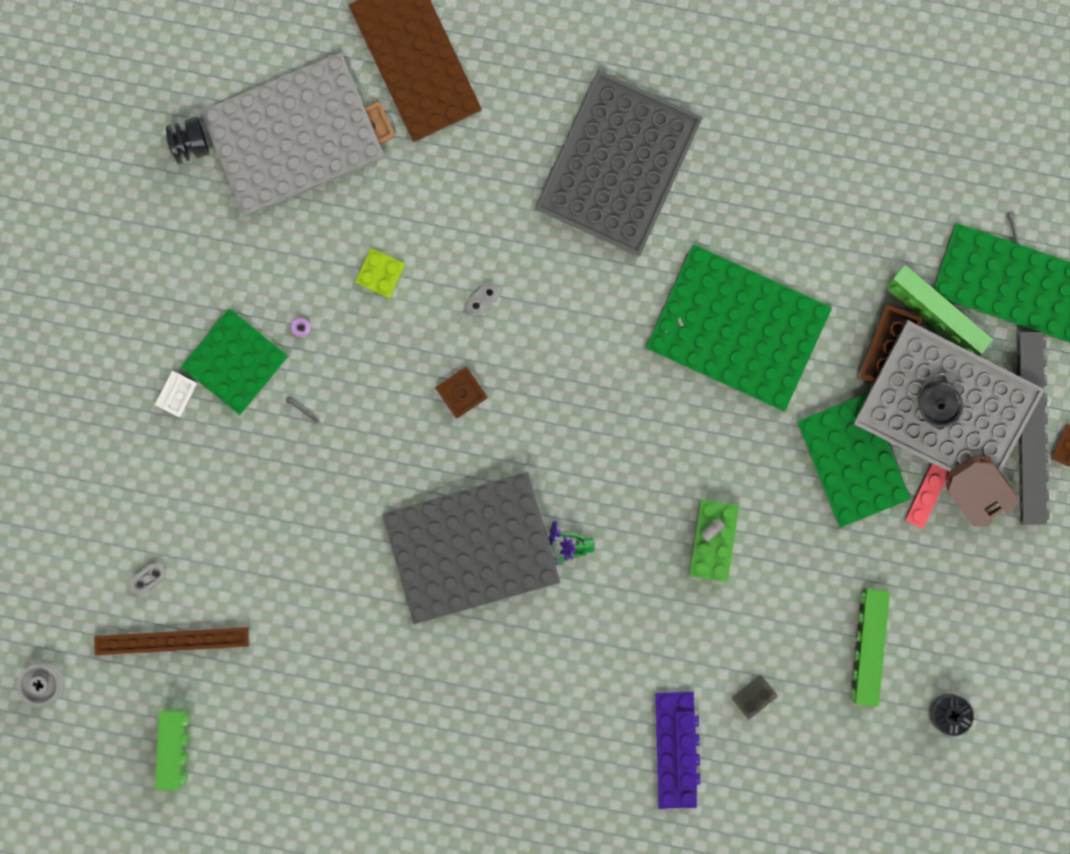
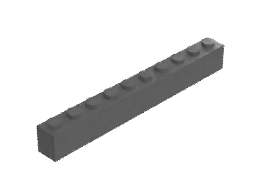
(1033, 438)

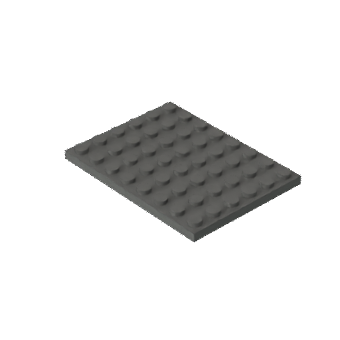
(619, 163)
(471, 548)

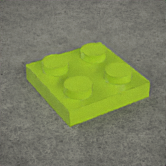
(380, 273)

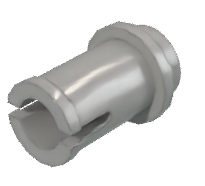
(712, 530)

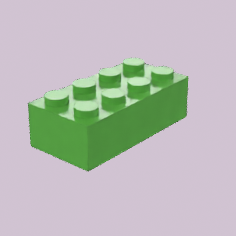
(713, 558)
(172, 749)

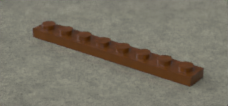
(171, 641)

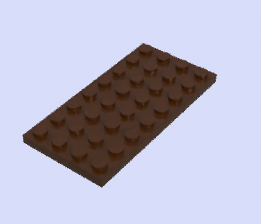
(416, 63)

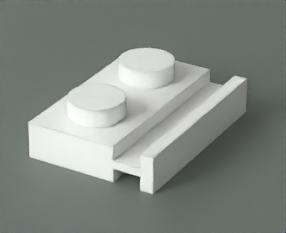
(176, 394)

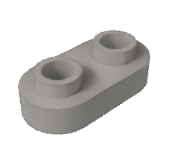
(482, 299)
(147, 578)

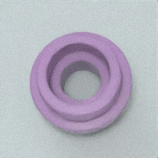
(294, 327)

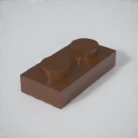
(1062, 450)

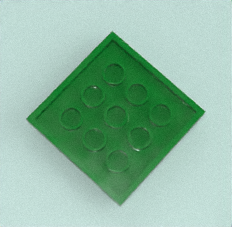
(234, 361)

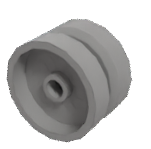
(29, 686)

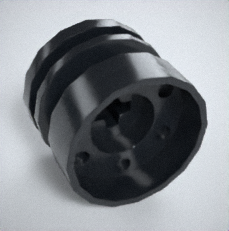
(187, 140)
(941, 709)

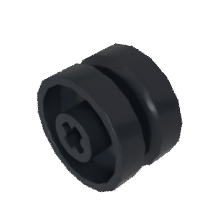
(942, 414)

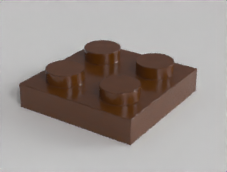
(461, 392)

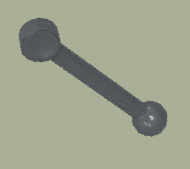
(1011, 216)
(289, 400)

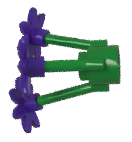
(583, 545)

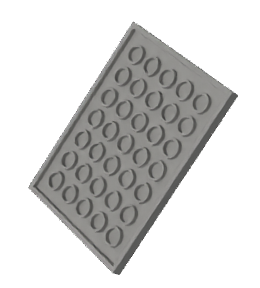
(292, 134)
(993, 401)

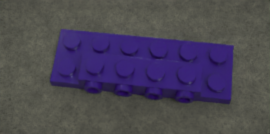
(677, 750)

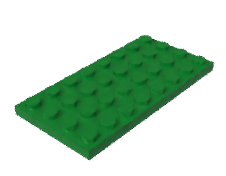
(1006, 281)

